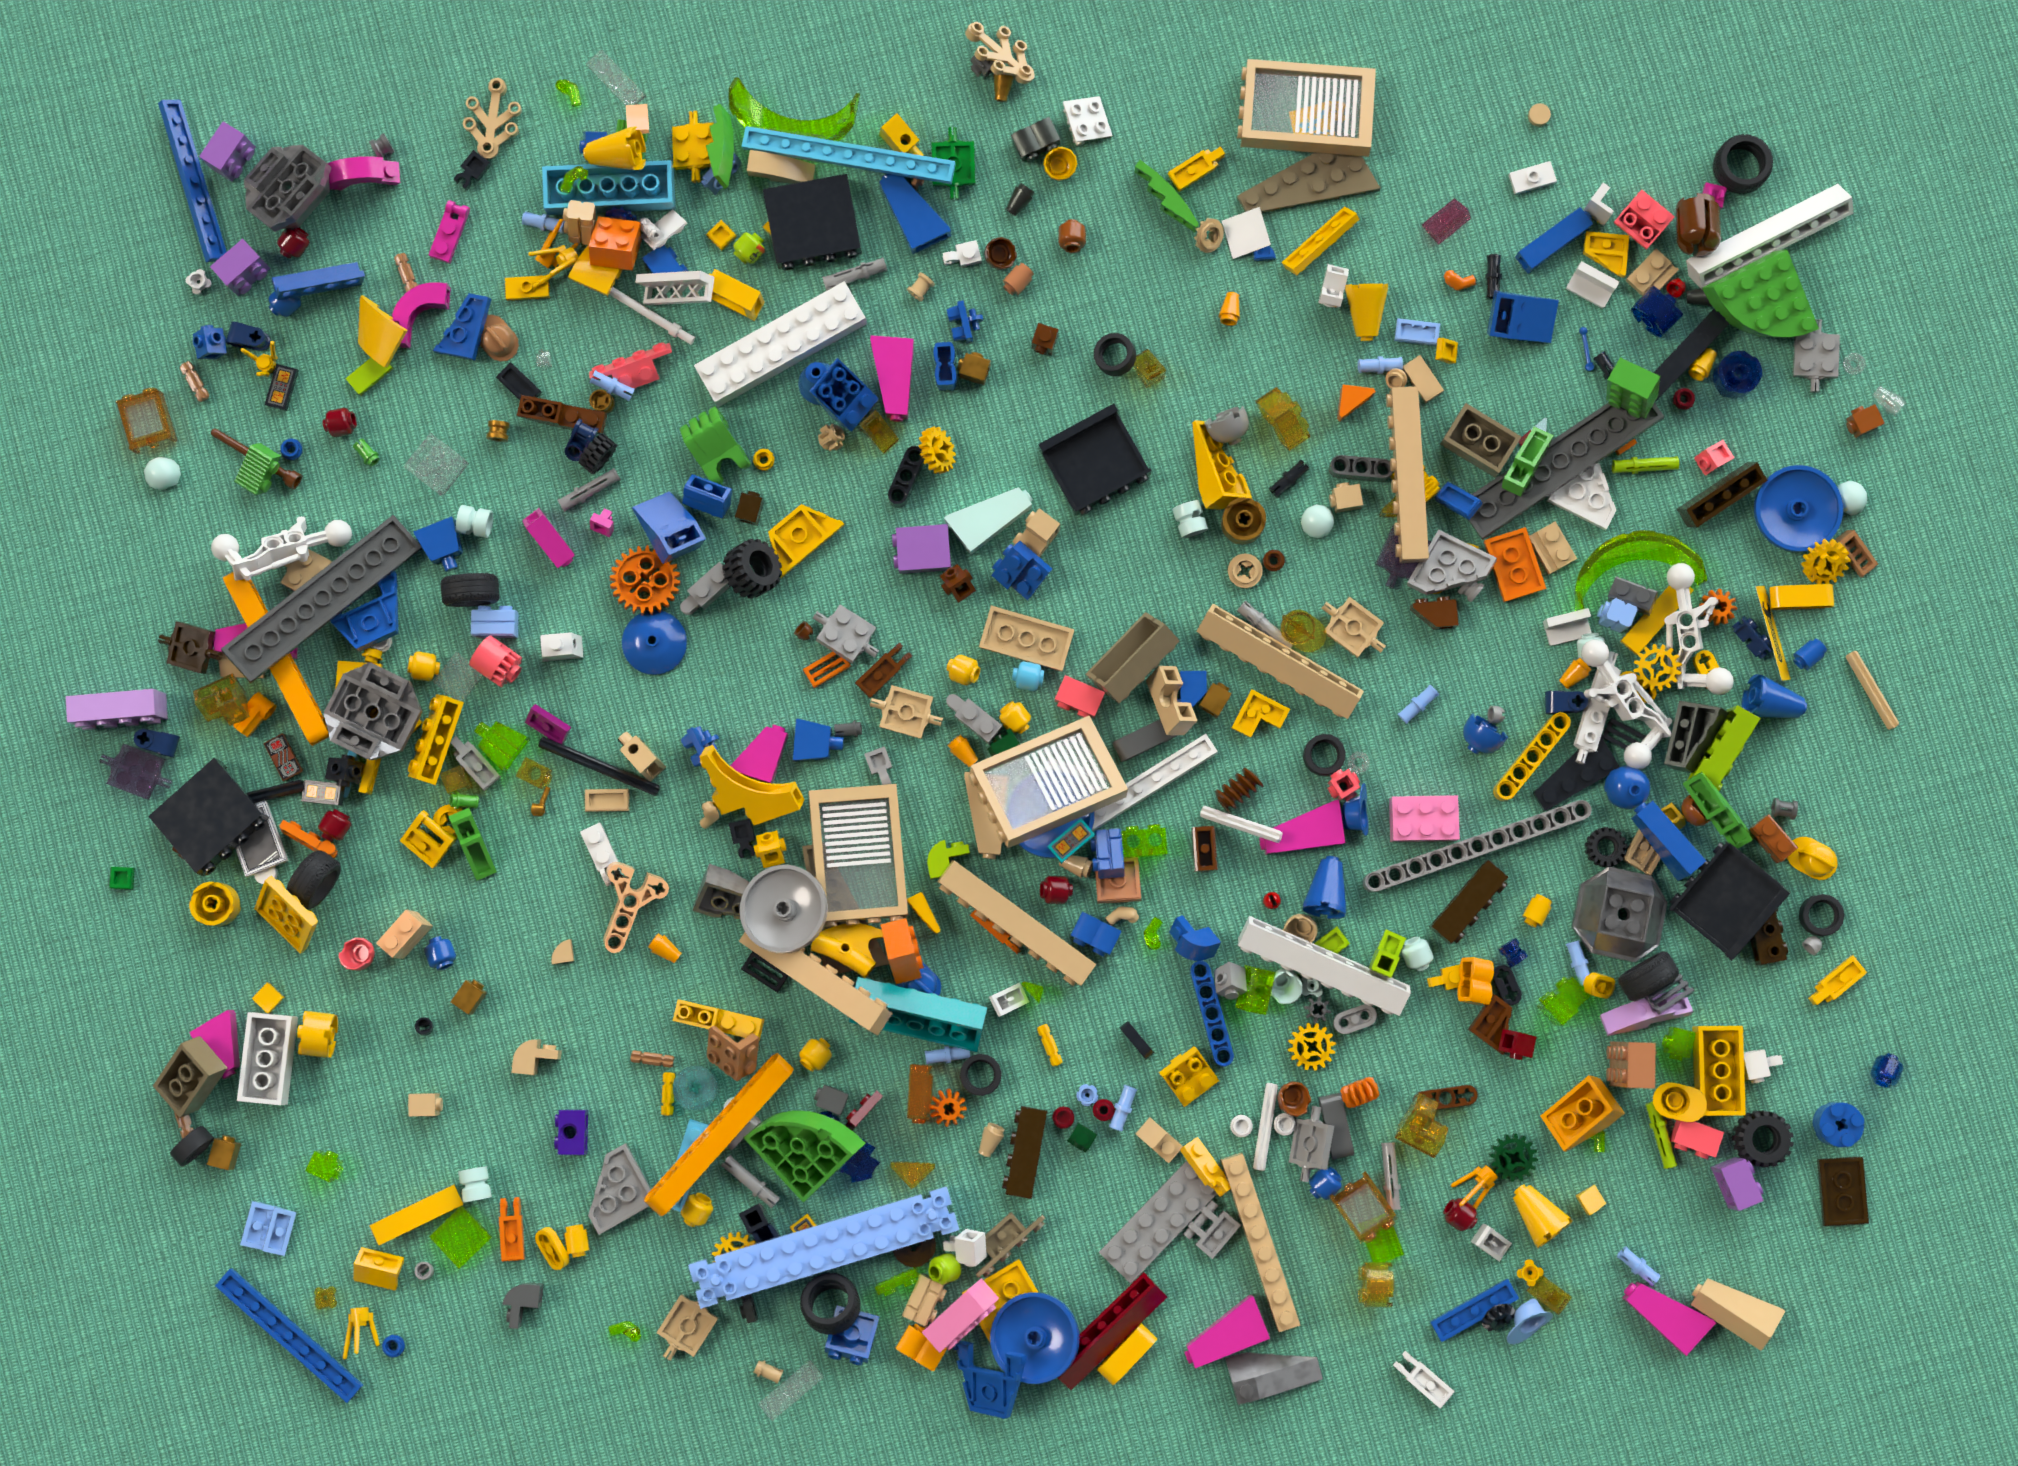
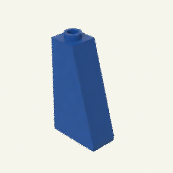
(915, 217)
(1667, 840)

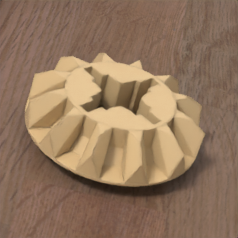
(1215, 235)
(1245, 560)

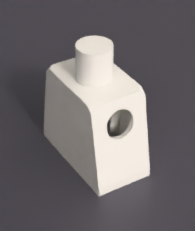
(561, 646)

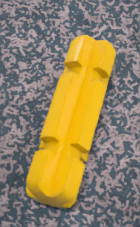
(1049, 1045)
(667, 1094)

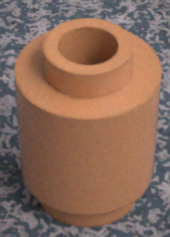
(1018, 279)

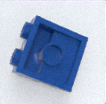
(1021, 570)
(854, 1342)

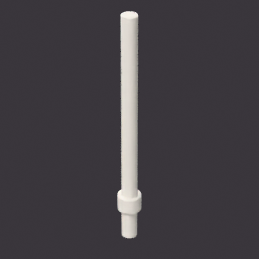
(673, 329)

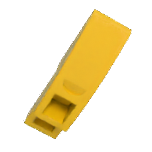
(724, 1020)

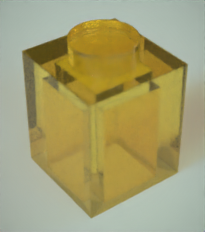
(456, 780)

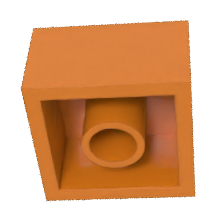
(615, 243)
(902, 950)

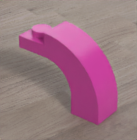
(362, 170)
(416, 301)

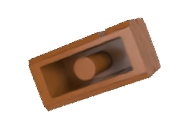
(1772, 839)

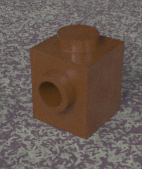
(1044, 339)

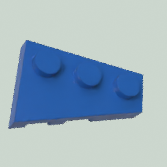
(466, 330)

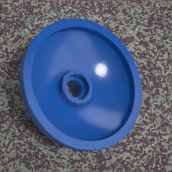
(664, 653)

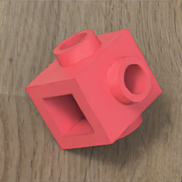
(1351, 781)

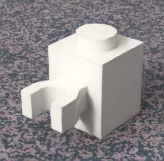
(1757, 1065)
(969, 1247)

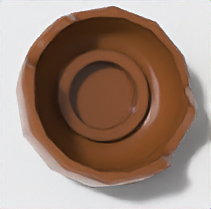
(1692, 812)
(1294, 1098)

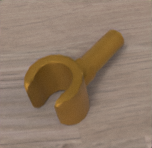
(539, 809)

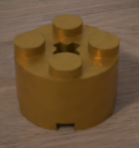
(1248, 509)

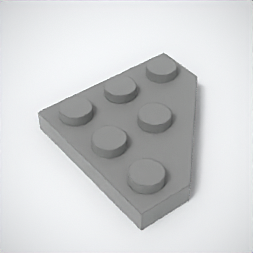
(1450, 565)
(618, 1190)

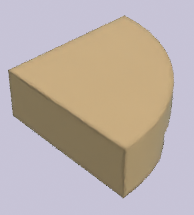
(563, 952)

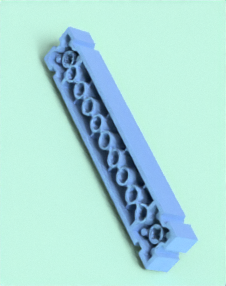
(823, 1247)

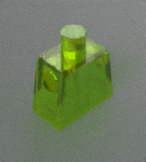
(501, 743)

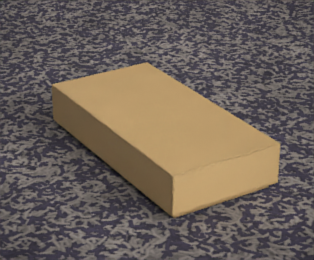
(1421, 376)
(606, 800)

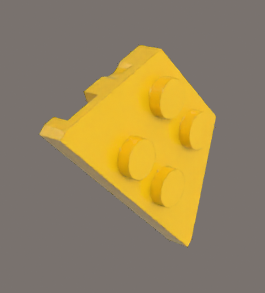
(801, 535)

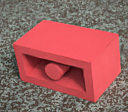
(1079, 697)
(1696, 1137)

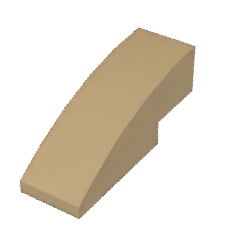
(779, 167)

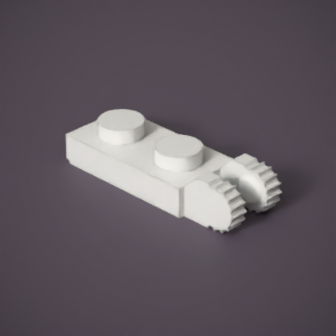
(600, 850)
(1426, 1381)

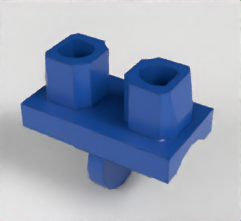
(959, 313)
(699, 740)

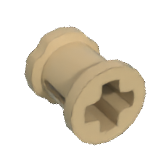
(920, 286)

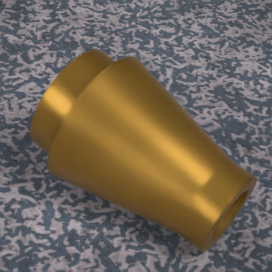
(1002, 86)

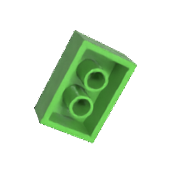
(1632, 388)

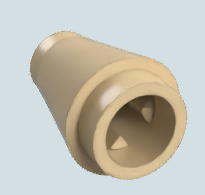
(1078, 865)
(990, 1139)

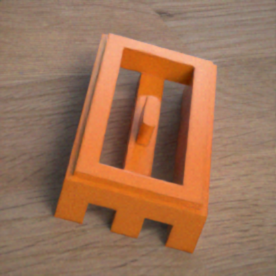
(811, 677)

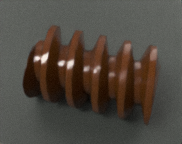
(1237, 789)

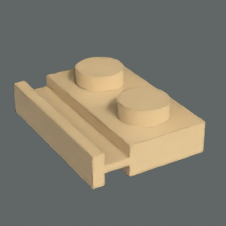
(1653, 271)
(1552, 548)
(1641, 854)

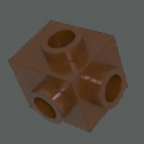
(957, 583)

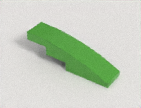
(722, 147)
(1171, 203)
(1718, 810)

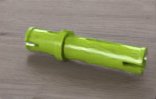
(1637, 465)
(1664, 1145)

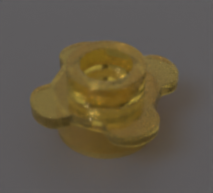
(319, 1297)

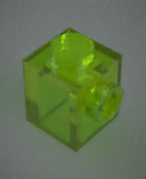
(1678, 1043)
(325, 1165)

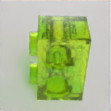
(1144, 848)
(1258, 992)

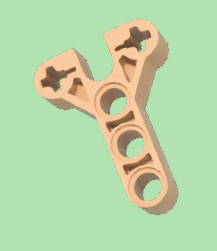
(642, 895)

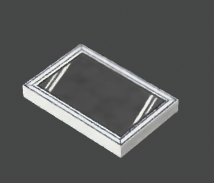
(263, 848)

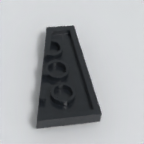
(1574, 777)

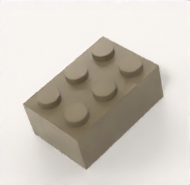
(1480, 440)
(190, 1076)

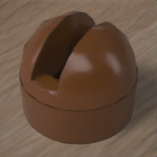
(803, 631)

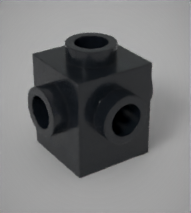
(344, 770)

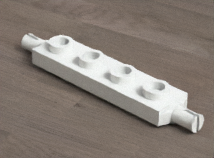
(1593, 717)

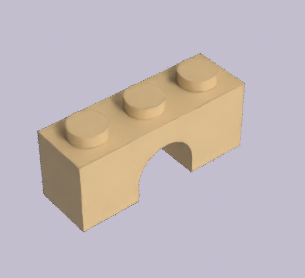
(1175, 716)

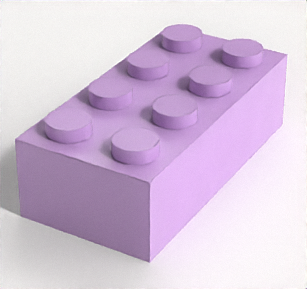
(116, 708)

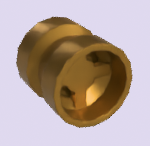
(601, 397)

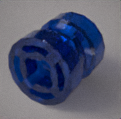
(1513, 952)

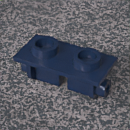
(1749, 629)

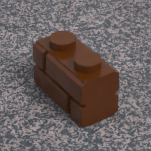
(1204, 848)

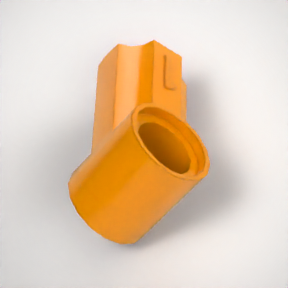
(259, 709)

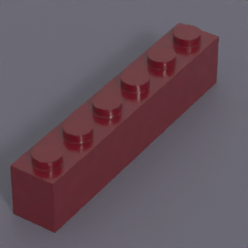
(1113, 1327)

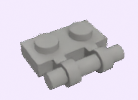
(1217, 1234)

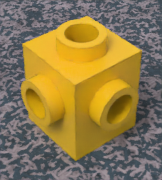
(770, 849)

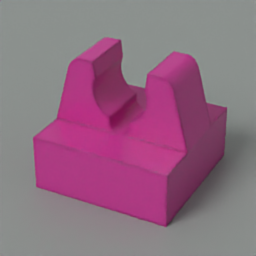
(1716, 191)
(602, 523)

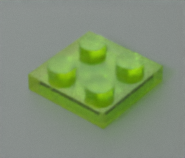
(460, 1237)

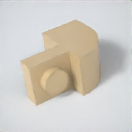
(528, 1054)

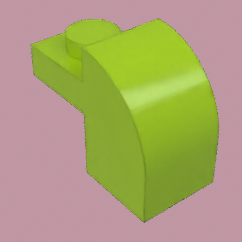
(939, 857)
(1387, 954)

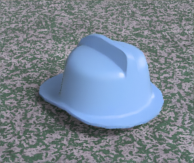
(1527, 1321)

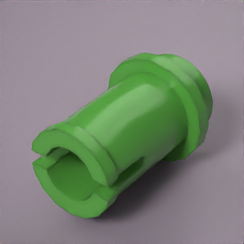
(369, 456)
(466, 801)

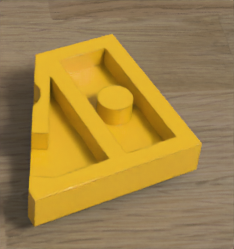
(1607, 250)

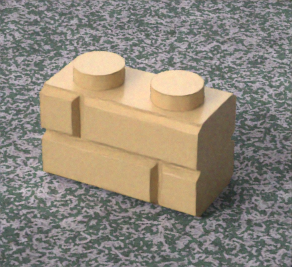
(579, 221)
(923, 1300)

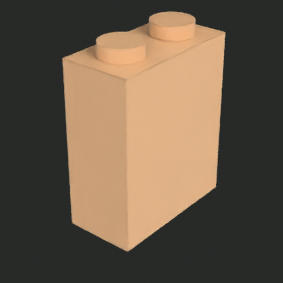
(404, 934)

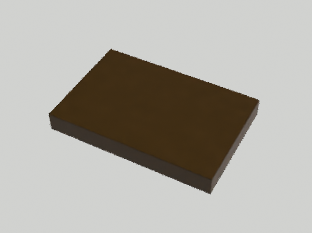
(1842, 1191)

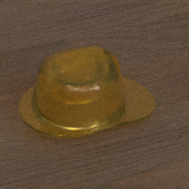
(1303, 630)

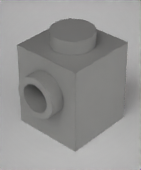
(1230, 980)

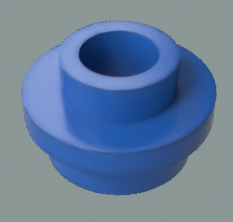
(285, 449)
(387, 1348)

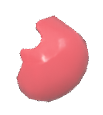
(357, 954)

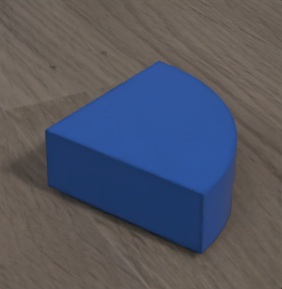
(1264, 254)

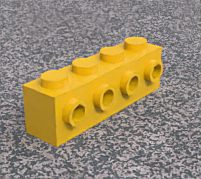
(435, 739)

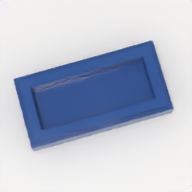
(1458, 500)

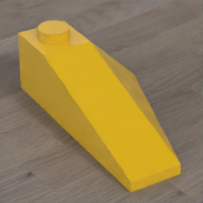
(1216, 475)

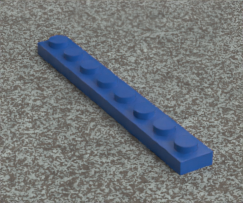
(192, 179)
(289, 1335)

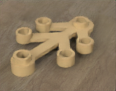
(1019, 69)
(492, 121)

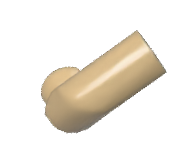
(711, 814)

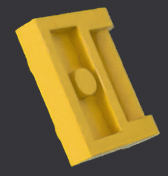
(423, 844)

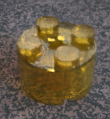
(1376, 1284)

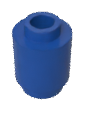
(1809, 654)

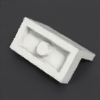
(1597, 209)
(1592, 285)
(1567, 627)

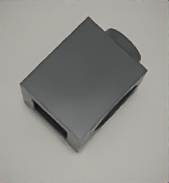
(831, 1099)

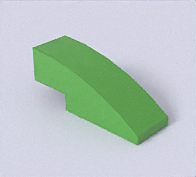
(1527, 461)
(472, 844)

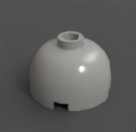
(1228, 425)

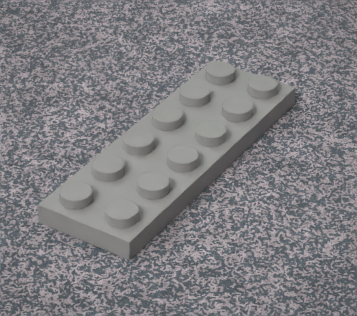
(1157, 1222)

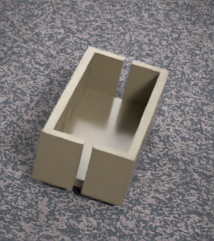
(1132, 657)

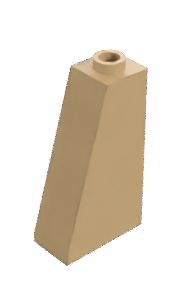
(985, 831)
(1738, 1312)

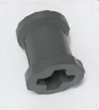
(1791, 812)

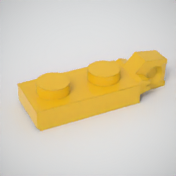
(1195, 168)
(1838, 981)
(1205, 1166)

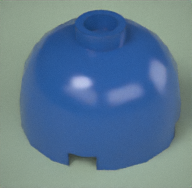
(1482, 735)
(1627, 787)

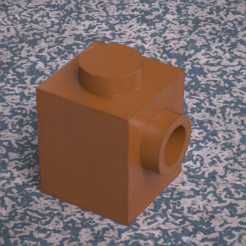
(1864, 420)

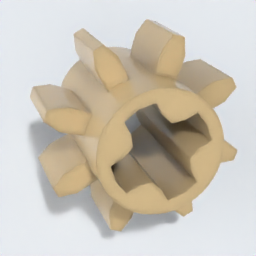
(831, 437)

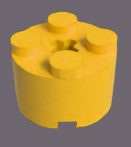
(226, 908)
(317, 1034)

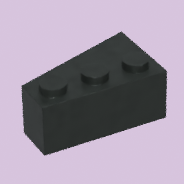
(1692, 734)

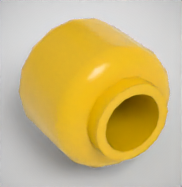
(423, 666)
(963, 670)
(1015, 717)
(815, 1054)
(697, 1210)

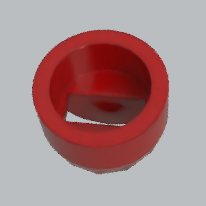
(1671, 287)
(1267, 902)

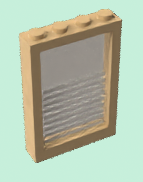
(1307, 107)
(1047, 782)
(859, 853)

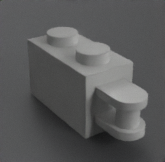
(705, 590)
(974, 718)

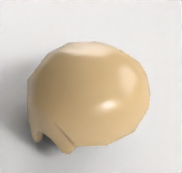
(1302, 927)

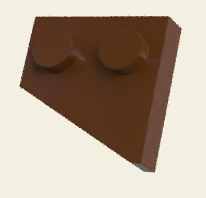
(1491, 1022)

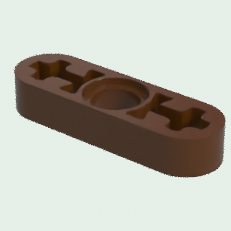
(1460, 1090)

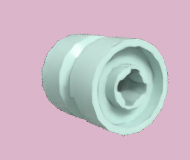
(1190, 520)
(474, 521)
(474, 1183)

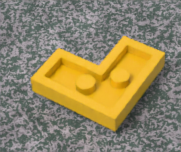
(1256, 708)

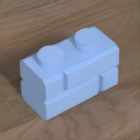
(1616, 615)
(497, 623)

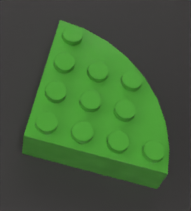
(1764, 298)
(804, 1148)

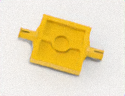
(690, 146)

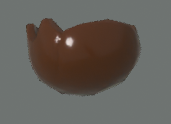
(1000, 253)

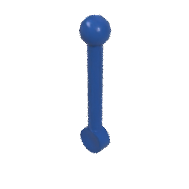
(1589, 366)

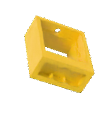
(736, 295)

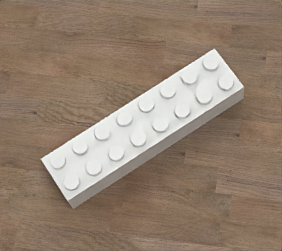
(780, 344)

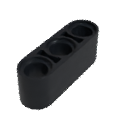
(902, 486)

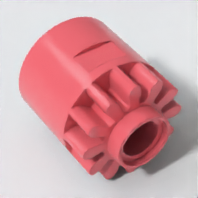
(496, 661)

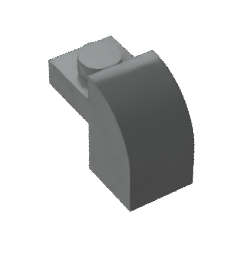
(521, 1296)

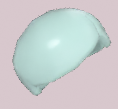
(162, 473)
(1853, 497)
(1317, 521)
(1286, 987)

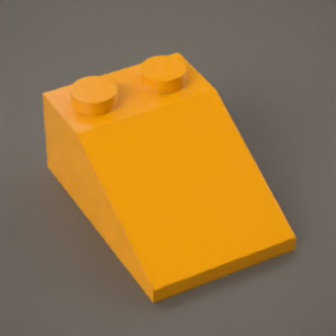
(1582, 1113)

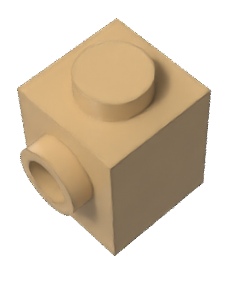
(1346, 497)

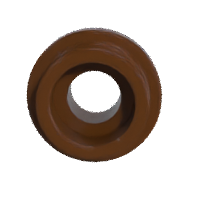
(1276, 554)

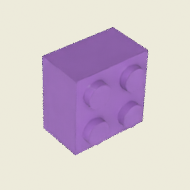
(227, 152)
(240, 267)
(1737, 1183)

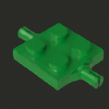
(964, 156)

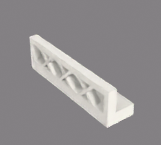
(679, 282)

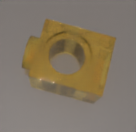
(525, 773)

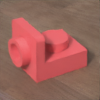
(1714, 457)

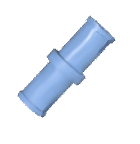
(542, 221)
(1379, 365)
(611, 385)
(1418, 704)
(1579, 962)
(946, 1055)
(1123, 1107)
(1638, 1266)

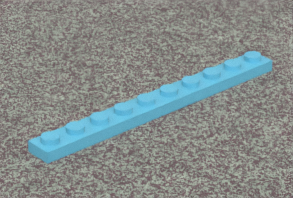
(849, 155)

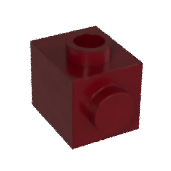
(1517, 1044)

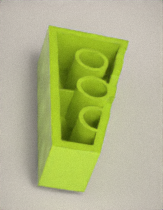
(1726, 745)

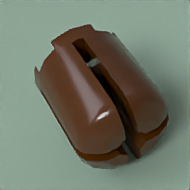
(1698, 225)

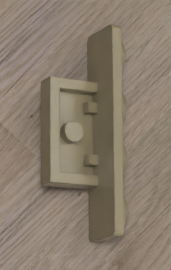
(1004, 1237)

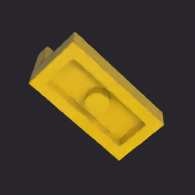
(377, 1268)

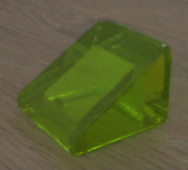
(1034, 990)

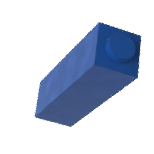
(1554, 240)

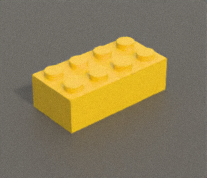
(1720, 1068)

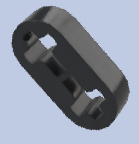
(1511, 982)
(1136, 1040)

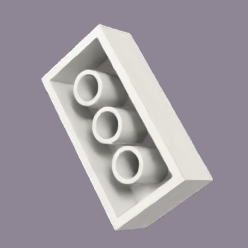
(267, 1058)

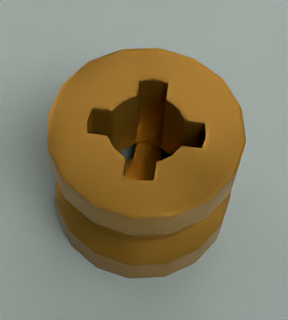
(498, 430)

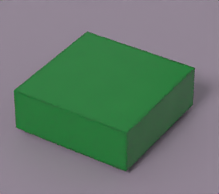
(122, 878)

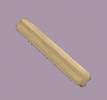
(1872, 690)

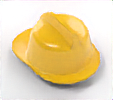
(1813, 858)
(1679, 1102)

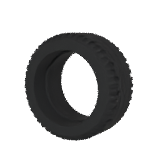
(1754, 146)
(469, 589)
(314, 878)
(1648, 976)
(815, 1288)

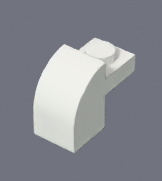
(1333, 286)

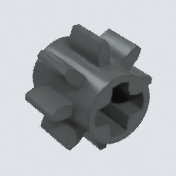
(981, 67)
(1310, 1008)

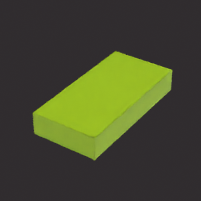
(367, 375)
(1333, 941)

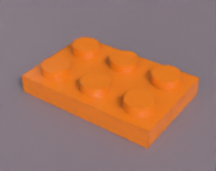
(1516, 564)

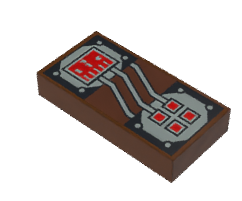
(283, 757)

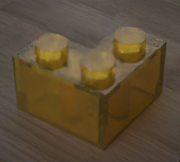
(1284, 417)
(223, 698)
(1420, 1129)

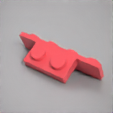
(637, 369)

